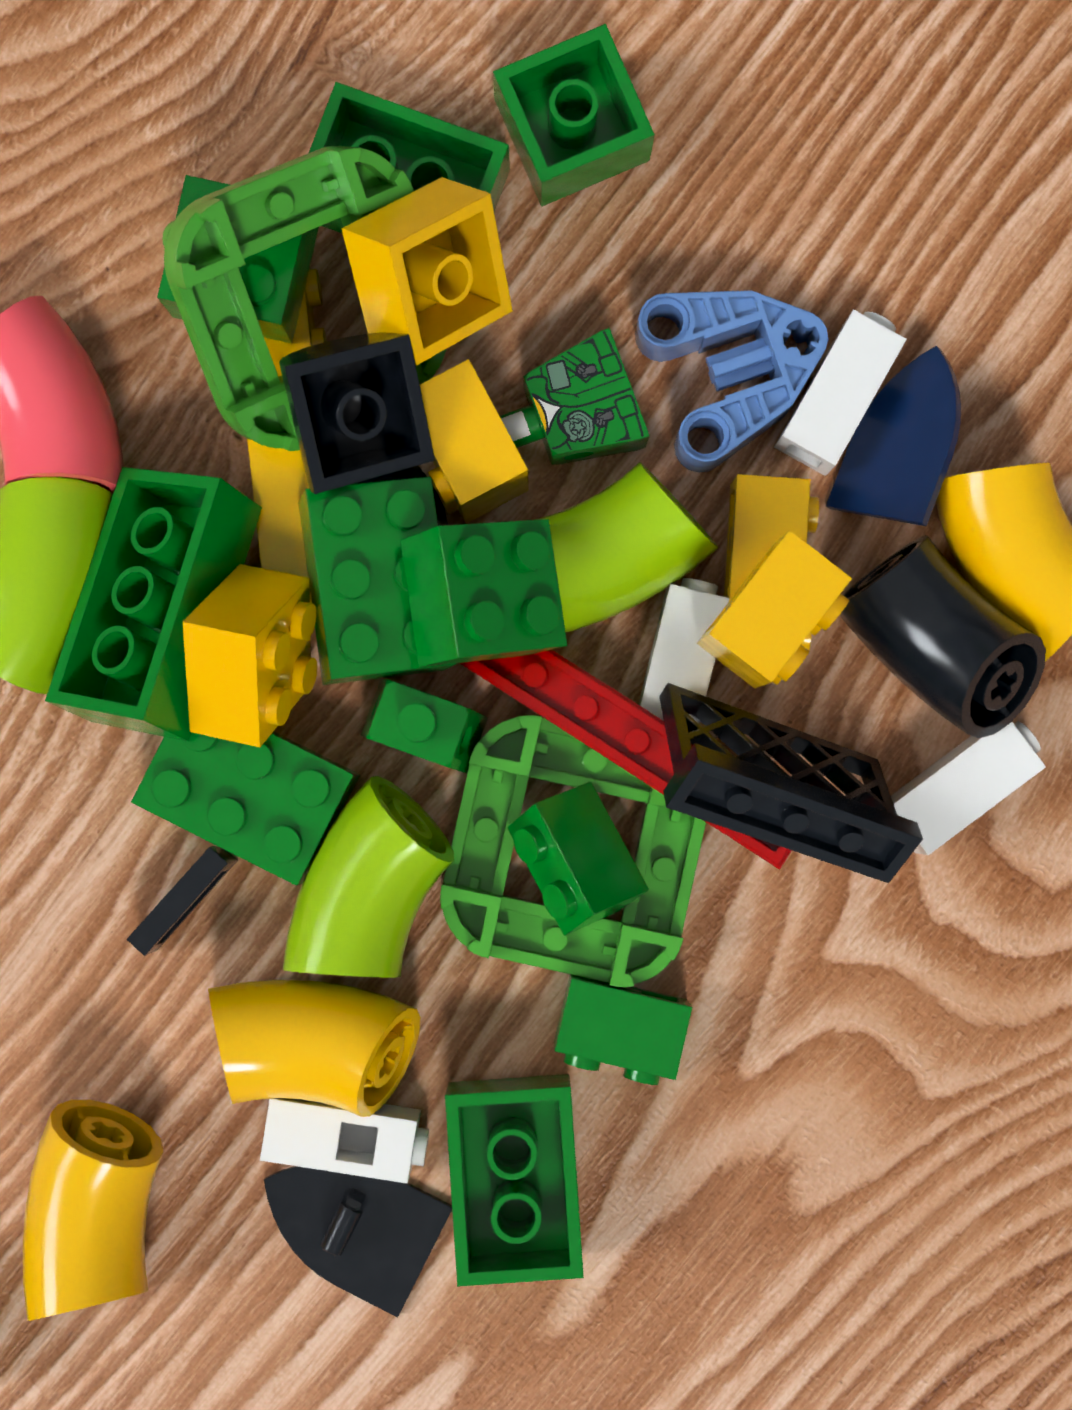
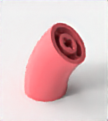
(53, 402)

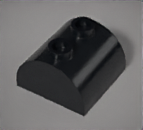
(356, 409)

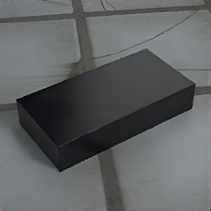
(182, 900)

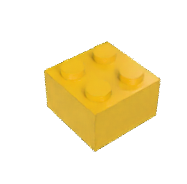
(430, 266)
(470, 445)
(775, 610)
(249, 654)

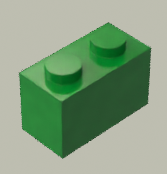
(577, 858)
(622, 1029)

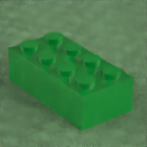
(153, 564)

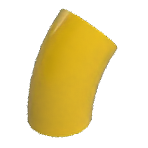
(1014, 544)
(313, 1042)
(88, 1208)

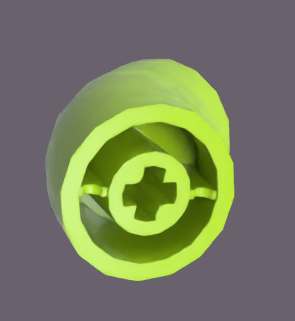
(623, 548)
(44, 557)
(366, 886)

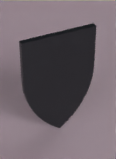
(358, 1230)

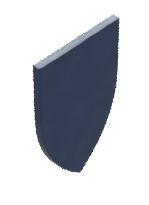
(902, 445)

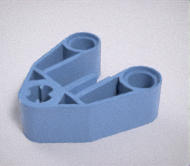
(720, 318)

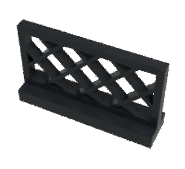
(766, 803)

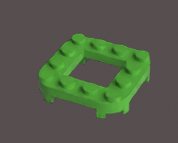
(225, 227)
(523, 929)

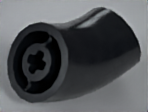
(945, 639)

